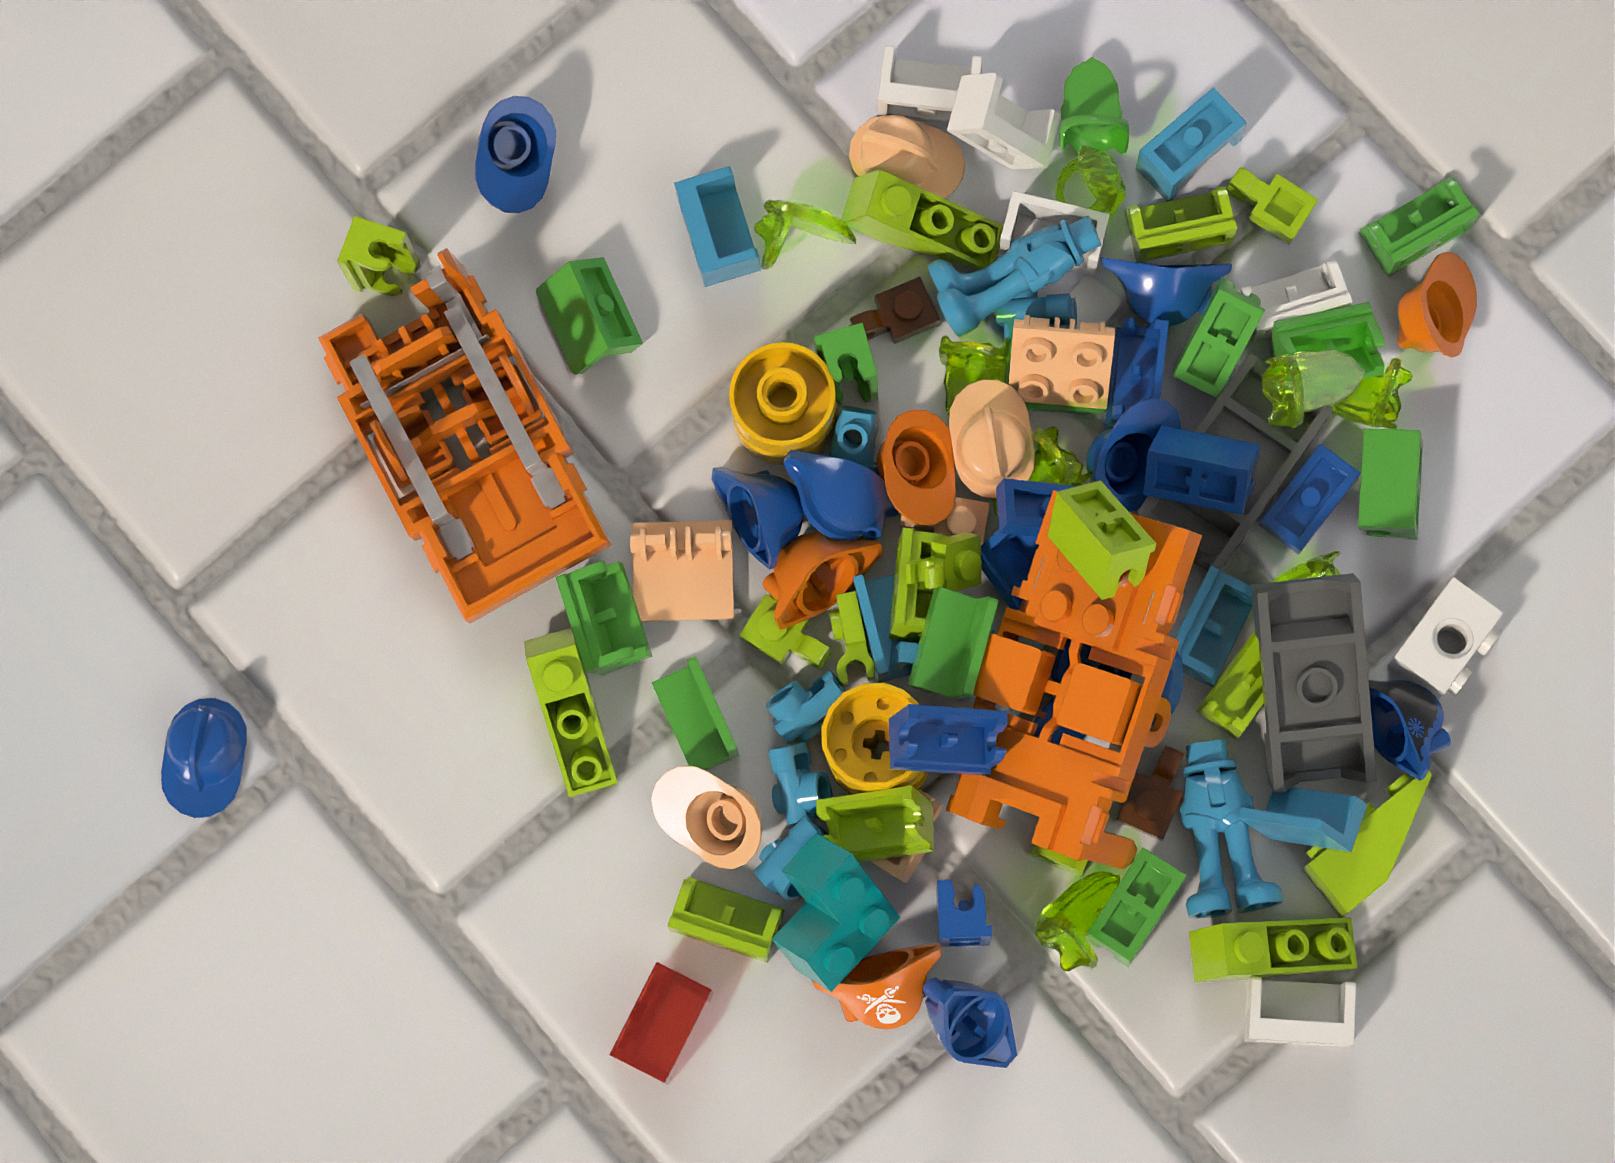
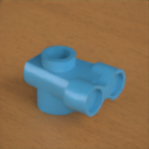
(1046, 307)
(865, 422)
(801, 711)
(796, 784)
(779, 853)

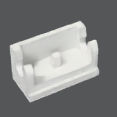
(1299, 295)

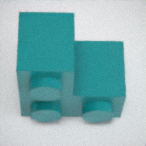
(840, 917)

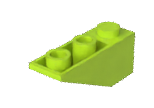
(920, 220)
(570, 712)
(1353, 876)
(1272, 949)

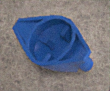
(1166, 290)
(840, 495)
(762, 510)
(971, 1022)

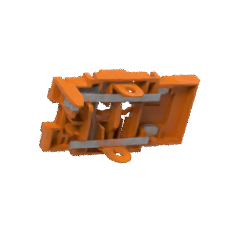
(505, 517)

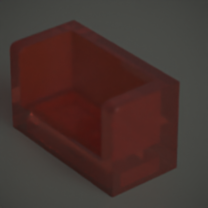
(661, 1023)

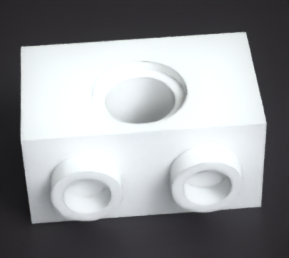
(1454, 611)

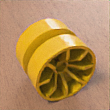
(783, 401)

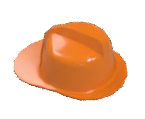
(1439, 309)
(919, 467)

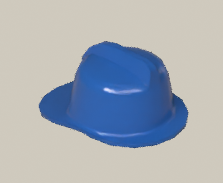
(515, 154)
(1121, 453)
(203, 757)

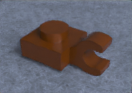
(901, 312)
(1152, 801)

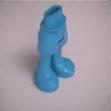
(1029, 264)
(1210, 807)

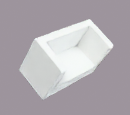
(920, 88)
(1001, 127)
(1032, 213)
(1300, 1013)

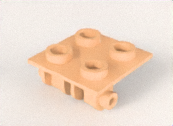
(1061, 363)
(683, 570)

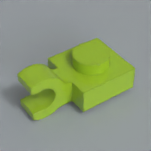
(1278, 206)
(952, 565)
(848, 625)
(777, 644)

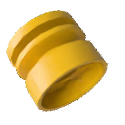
(857, 725)

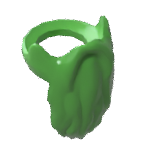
(1092, 109)

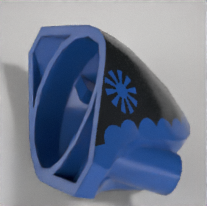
(1407, 725)

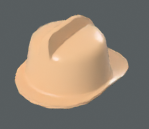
(909, 152)
(990, 436)
(708, 816)

